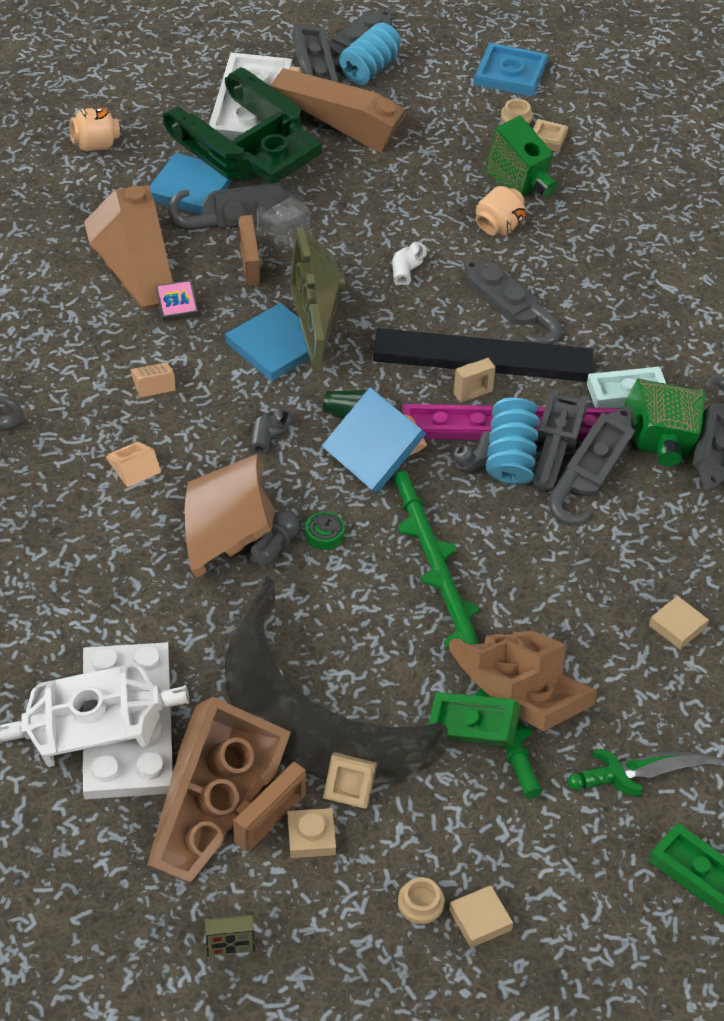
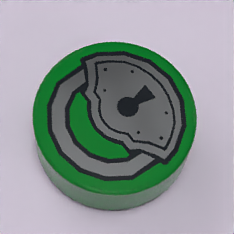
(324, 530)

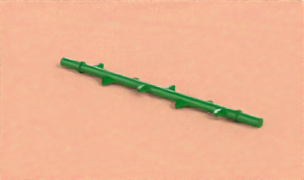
(459, 610)

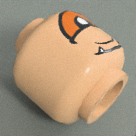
(94, 129)
(500, 211)

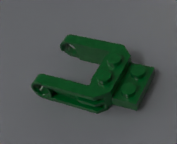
(267, 149)

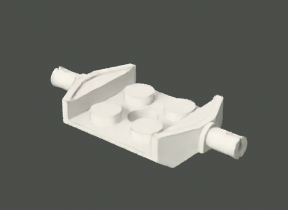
(125, 711)

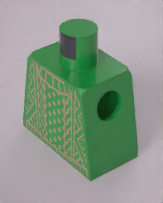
(520, 159)
(665, 419)

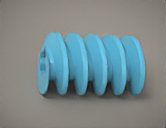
(370, 53)
(513, 441)

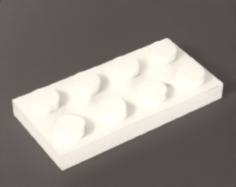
(229, 116)
(123, 766)

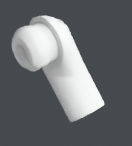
(407, 260)

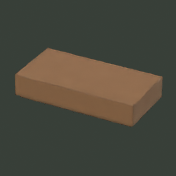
(249, 250)
(270, 807)

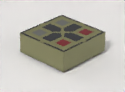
(229, 935)

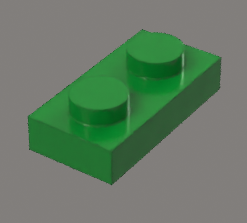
(476, 718)
(692, 865)

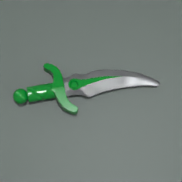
(648, 766)

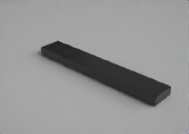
(506, 355)

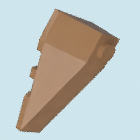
(349, 109)
(131, 242)
(215, 777)

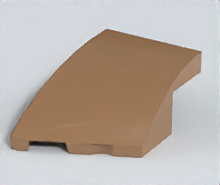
(226, 512)
(528, 670)

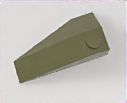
(315, 292)

